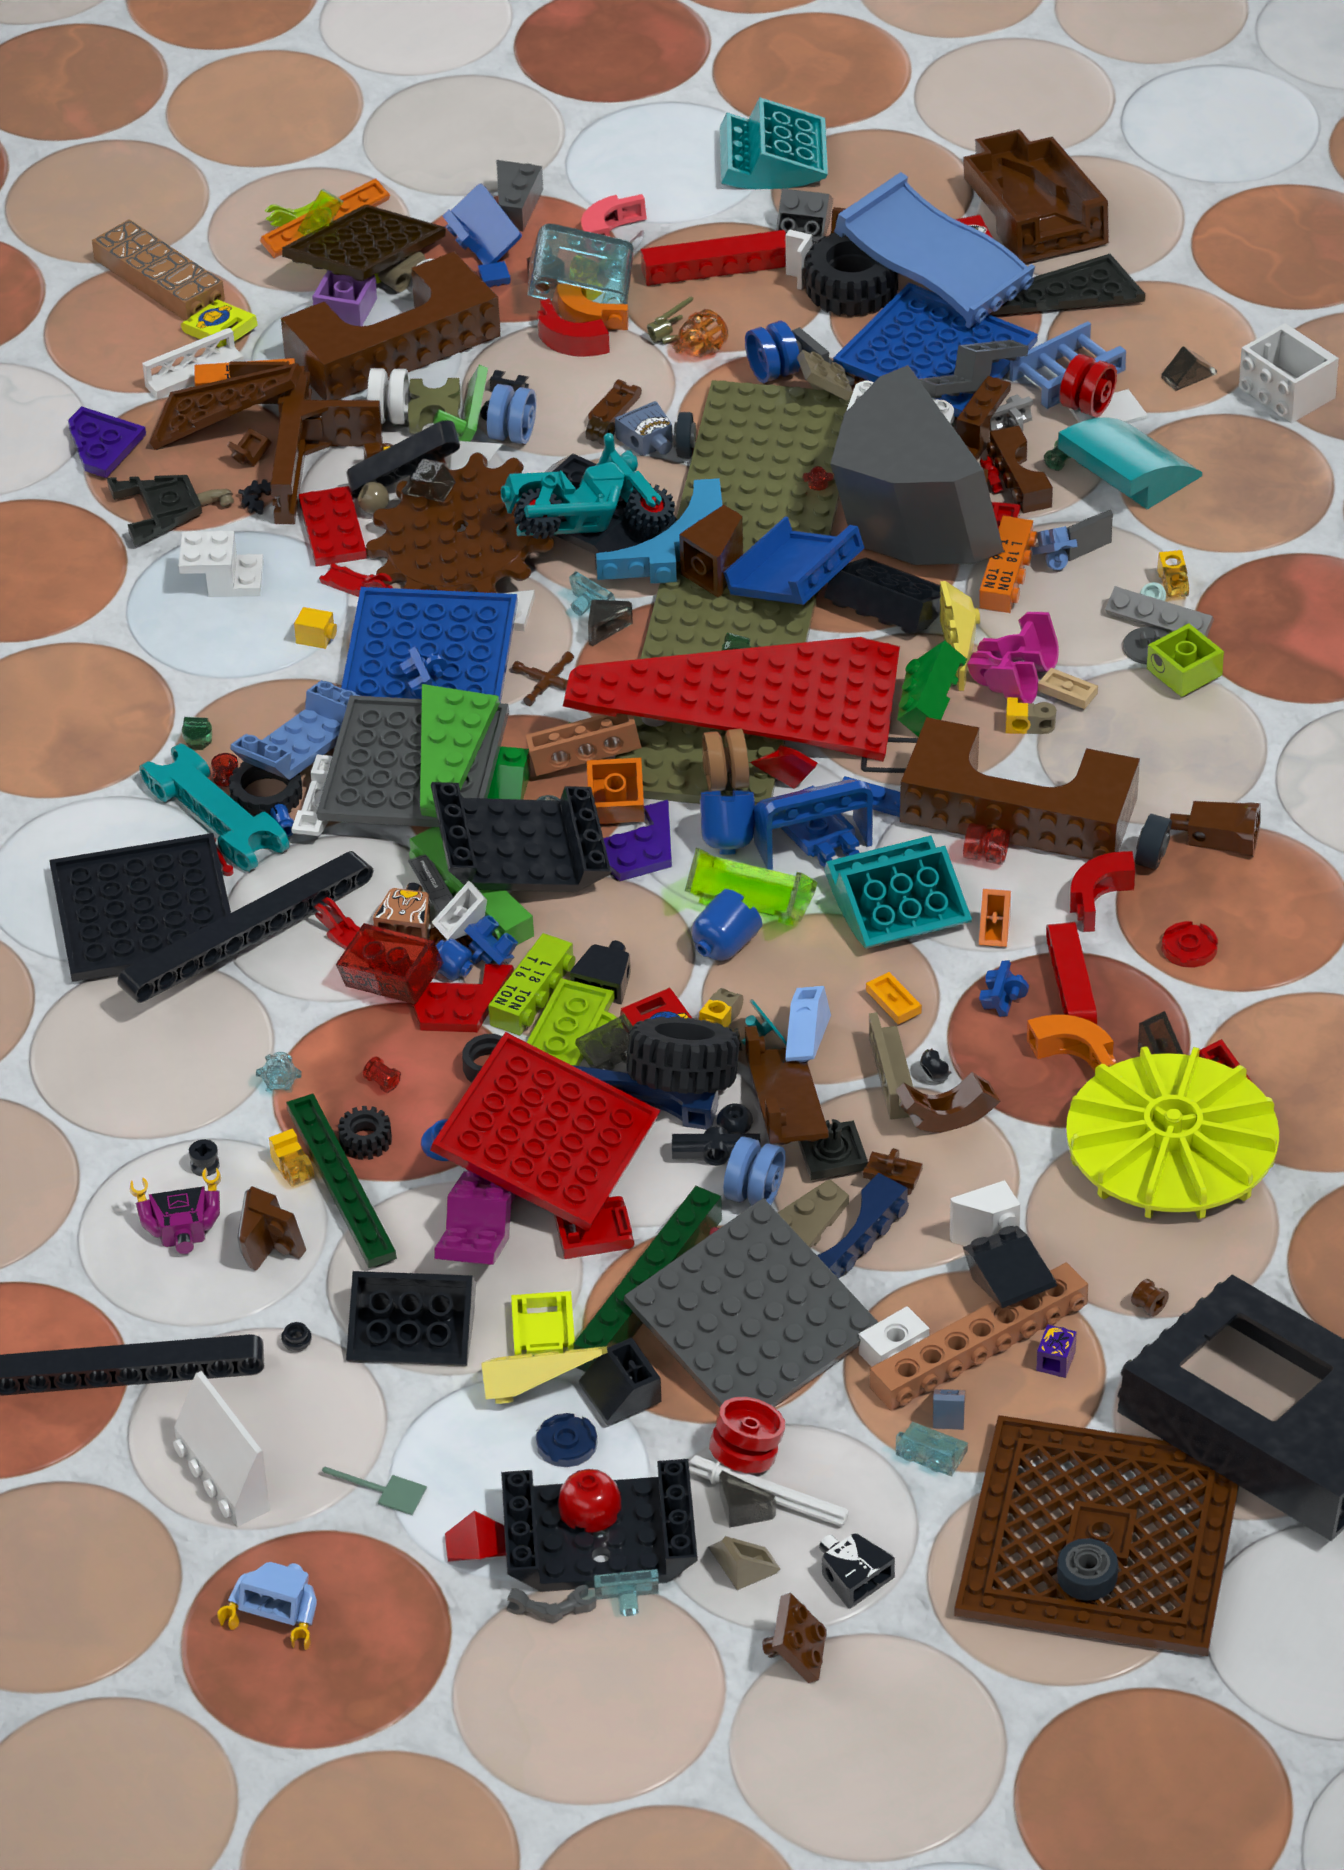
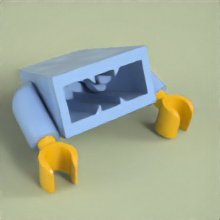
(276, 1594)

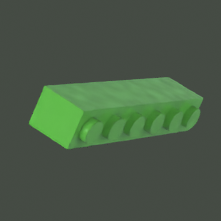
(500, 904)

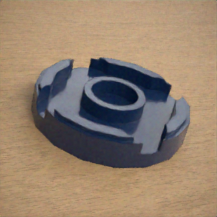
(566, 1440)

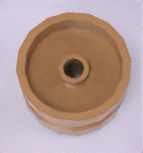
(721, 760)

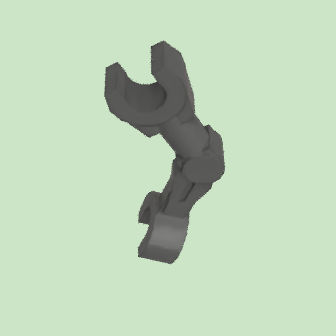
(553, 1612)

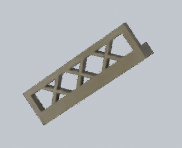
(890, 1063)

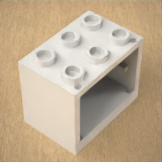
(1288, 372)

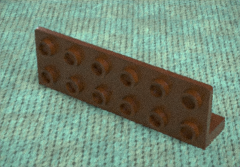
(784, 1093)

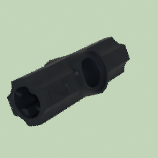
(712, 1146)

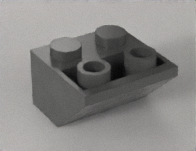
(805, 212)

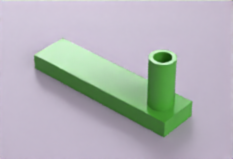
(468, 424)

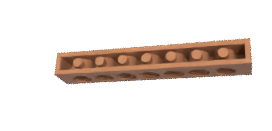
(974, 1340)

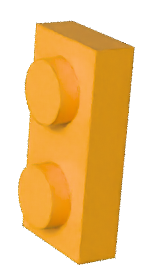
(893, 998)

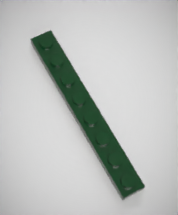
(341, 1180)

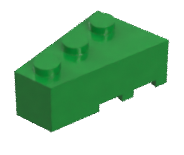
(927, 686)

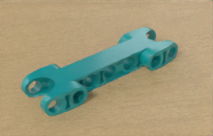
(190, 784)

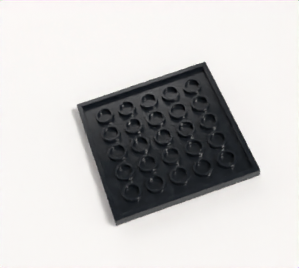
(135, 901)

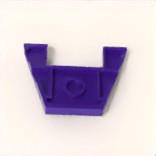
(644, 848)

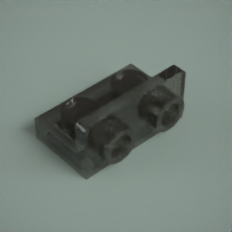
(606, 1044)

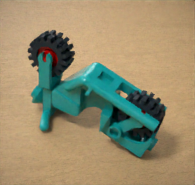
(549, 496)

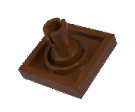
(797, 1638)

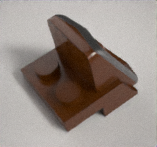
(266, 1228)

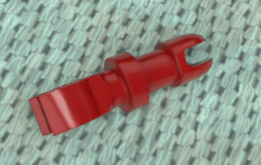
(993, 474)

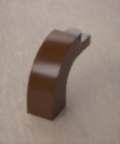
(951, 1109)

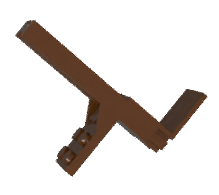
(305, 432)

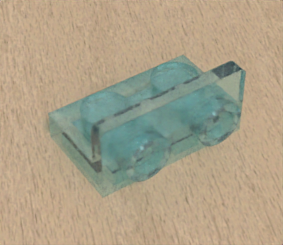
(931, 1448)

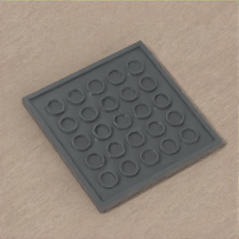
(379, 764)
(751, 1310)

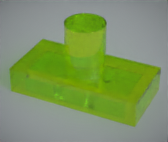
(321, 212)

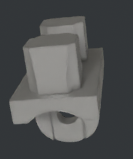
(1018, 409)

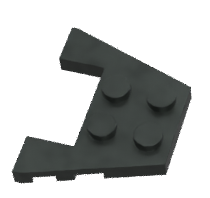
(167, 498)

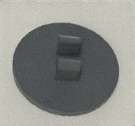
(1137, 642)

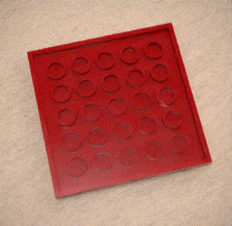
(545, 1131)

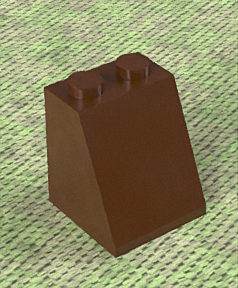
(711, 549)

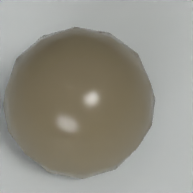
(373, 497)

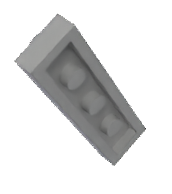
(1155, 612)

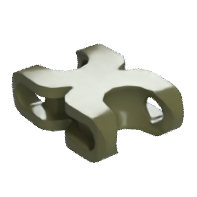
(427, 401)

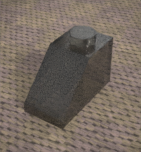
(430, 481)

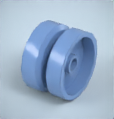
(511, 414)
(754, 1171)

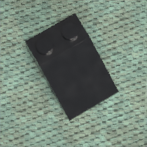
(1008, 1266)

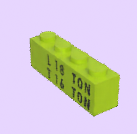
(531, 984)

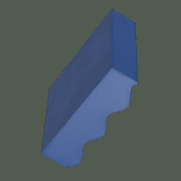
(494, 274)

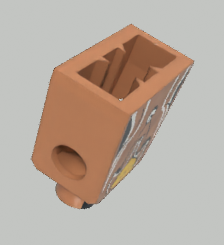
(405, 911)

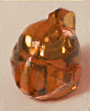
(698, 340)

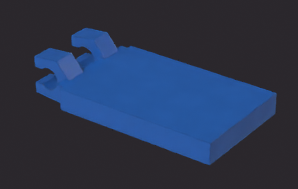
(822, 835)

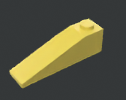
(958, 624)
(518, 1373)

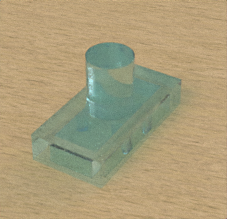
(586, 591)
(626, 1588)

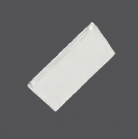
(1122, 407)

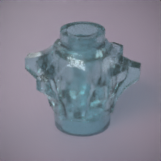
(279, 1072)

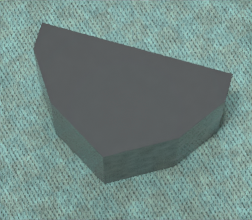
(912, 478)

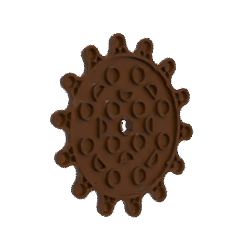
(432, 555)

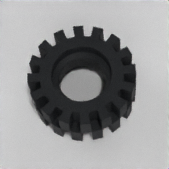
(367, 1144)

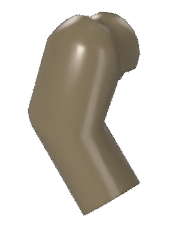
(215, 495)

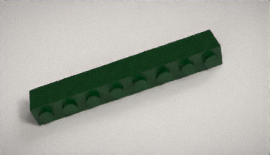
(682, 1232)

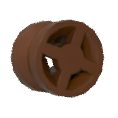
(1149, 1297)

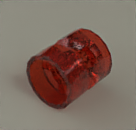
(985, 843)

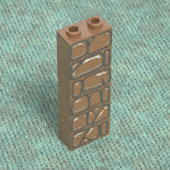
(157, 269)

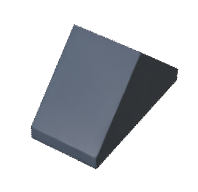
(948, 1409)

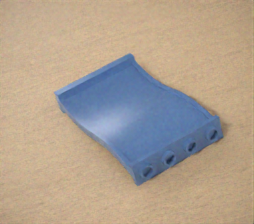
(934, 249)

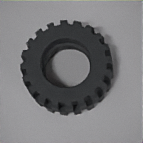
(846, 278)
(682, 1055)

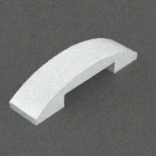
(306, 819)

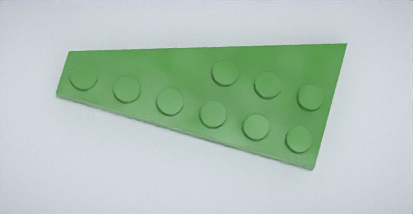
(451, 736)

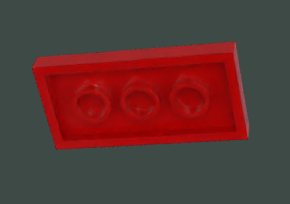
(332, 526)

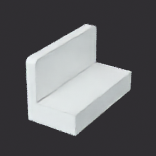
(796, 249)

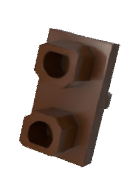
(898, 1169)

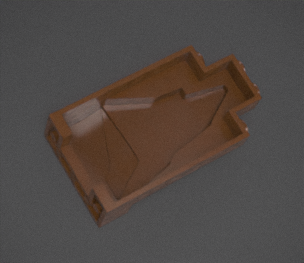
(1037, 195)

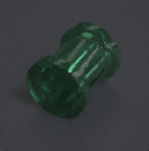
(1059, 462)

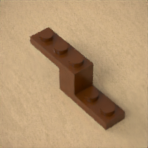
(974, 420)

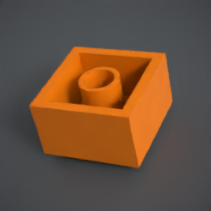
(617, 789)

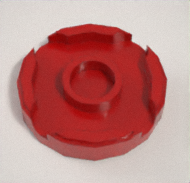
(1189, 944)

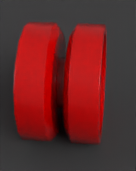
(1088, 385)
(747, 1435)

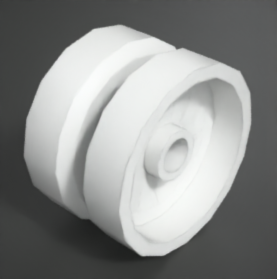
(392, 394)

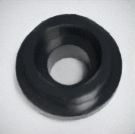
(296, 1336)

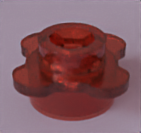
(817, 478)

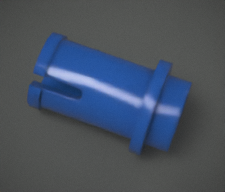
(283, 818)

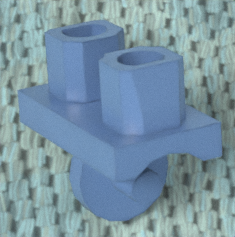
(1053, 543)

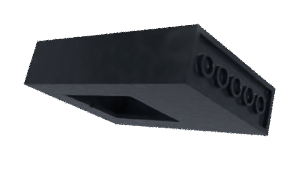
(1284, 1462)

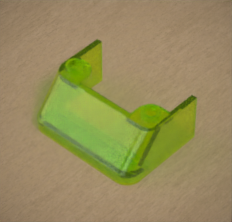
(765, 889)

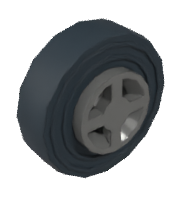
(684, 434)

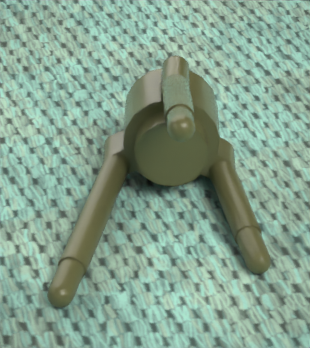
(662, 327)

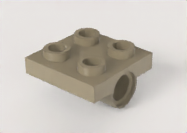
(824, 375)

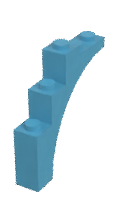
(659, 555)

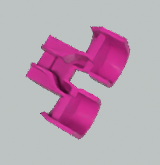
(996, 659)

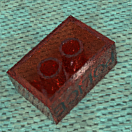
(389, 963)

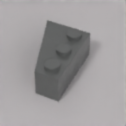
(519, 190)

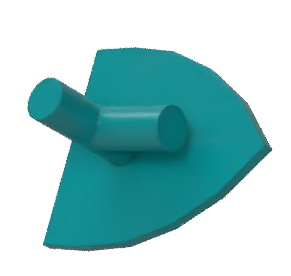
(764, 1028)

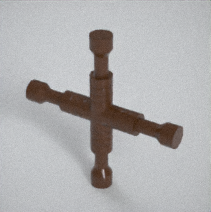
(545, 678)

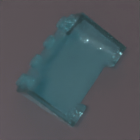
(581, 261)

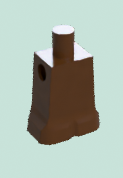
(1221, 825)

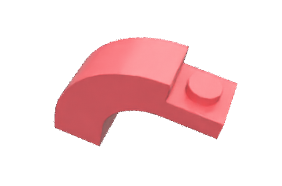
(613, 212)

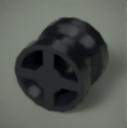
(204, 1155)

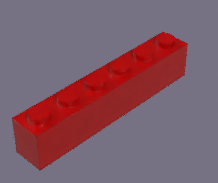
(714, 257)

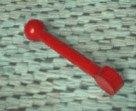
(227, 869)

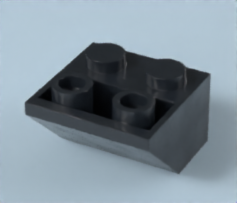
(621, 1382)

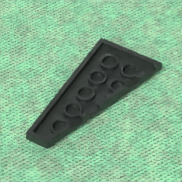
(1079, 285)

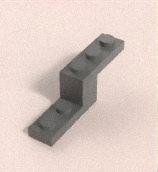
(973, 367)

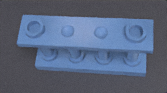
(1056, 348)

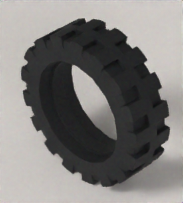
(253, 804)

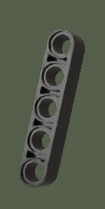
(402, 458)

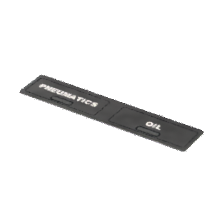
(431, 881)

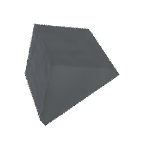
(1090, 534)

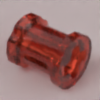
(381, 1074)

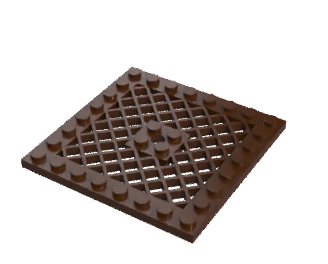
(1024, 1439)

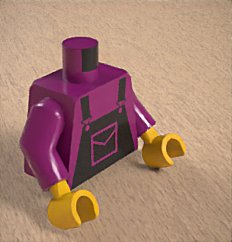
(179, 1215)

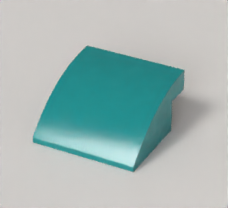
(773, 148)
(1127, 459)
(897, 891)

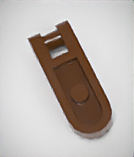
(614, 403)

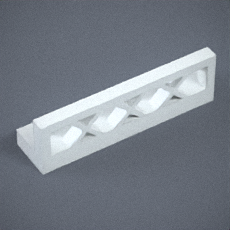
(178, 377)

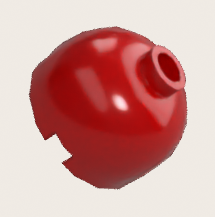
(589, 1500)

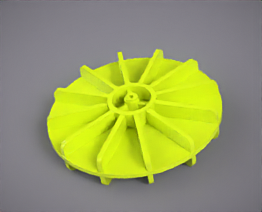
(1172, 1132)

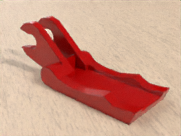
(351, 582)
(339, 933)

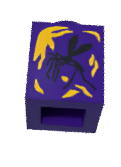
(1056, 1351)

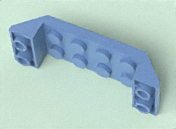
(302, 737)

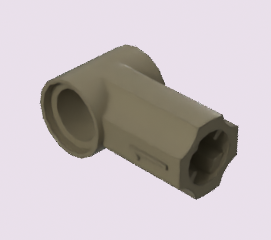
(400, 275)

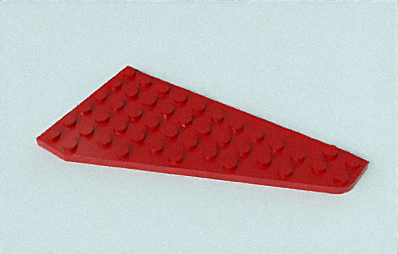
(804, 692)

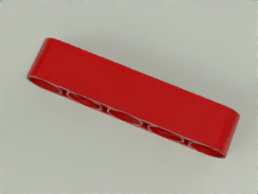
(1070, 971)

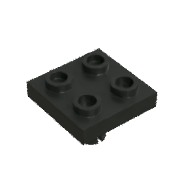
(837, 1154)

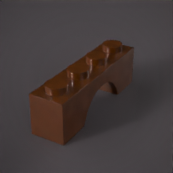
(1028, 487)

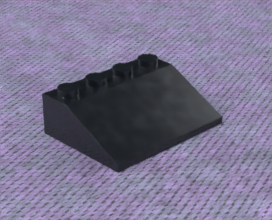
(886, 594)
(410, 1318)

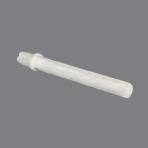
(784, 1496)

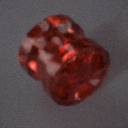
(222, 768)

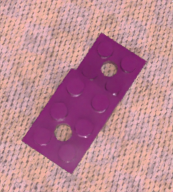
(475, 1221)

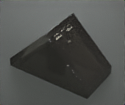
(1187, 369)
(608, 618)
(1158, 1035)
(744, 1501)

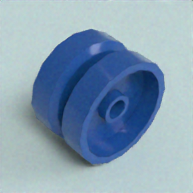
(772, 351)

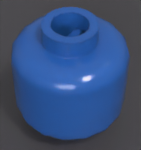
(455, 959)

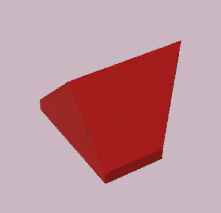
(786, 765)
(475, 1538)

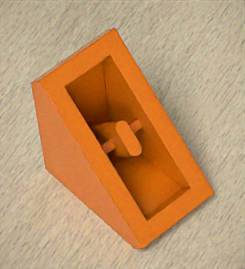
(995, 917)

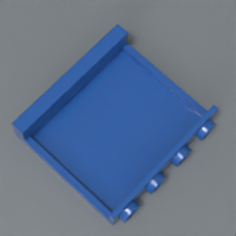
(791, 563)

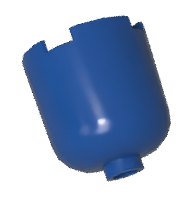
(727, 820)
(725, 926)

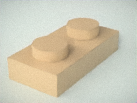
(1067, 688)

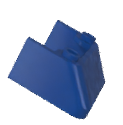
(811, 805)

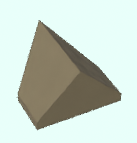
(743, 1561)

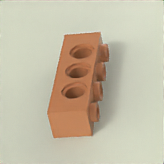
(582, 741)

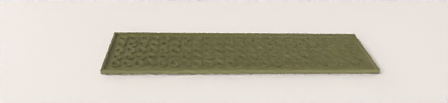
(759, 448)

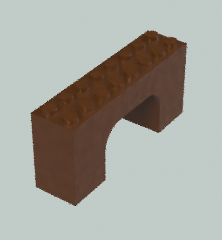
(448, 316)
(1073, 819)

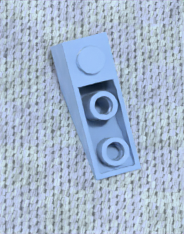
(807, 1023)

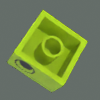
(1185, 660)

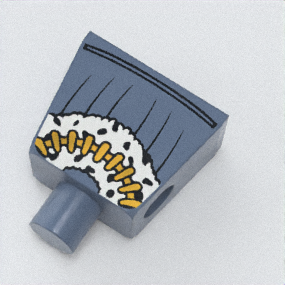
(645, 430)

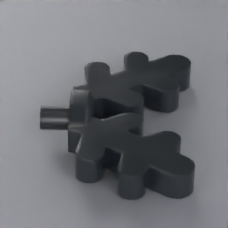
(253, 501)

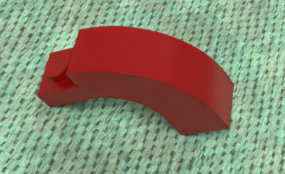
(569, 337)
(1097, 877)

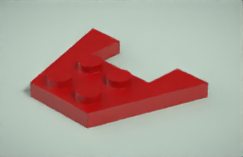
(460, 1005)

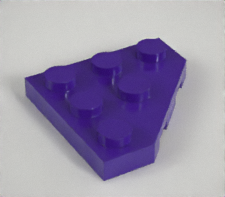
(103, 439)

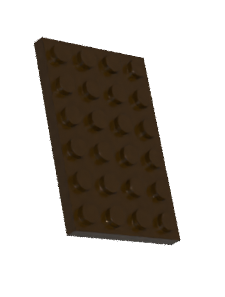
(363, 242)

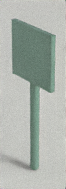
(398, 1494)

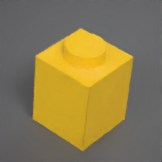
(314, 627)

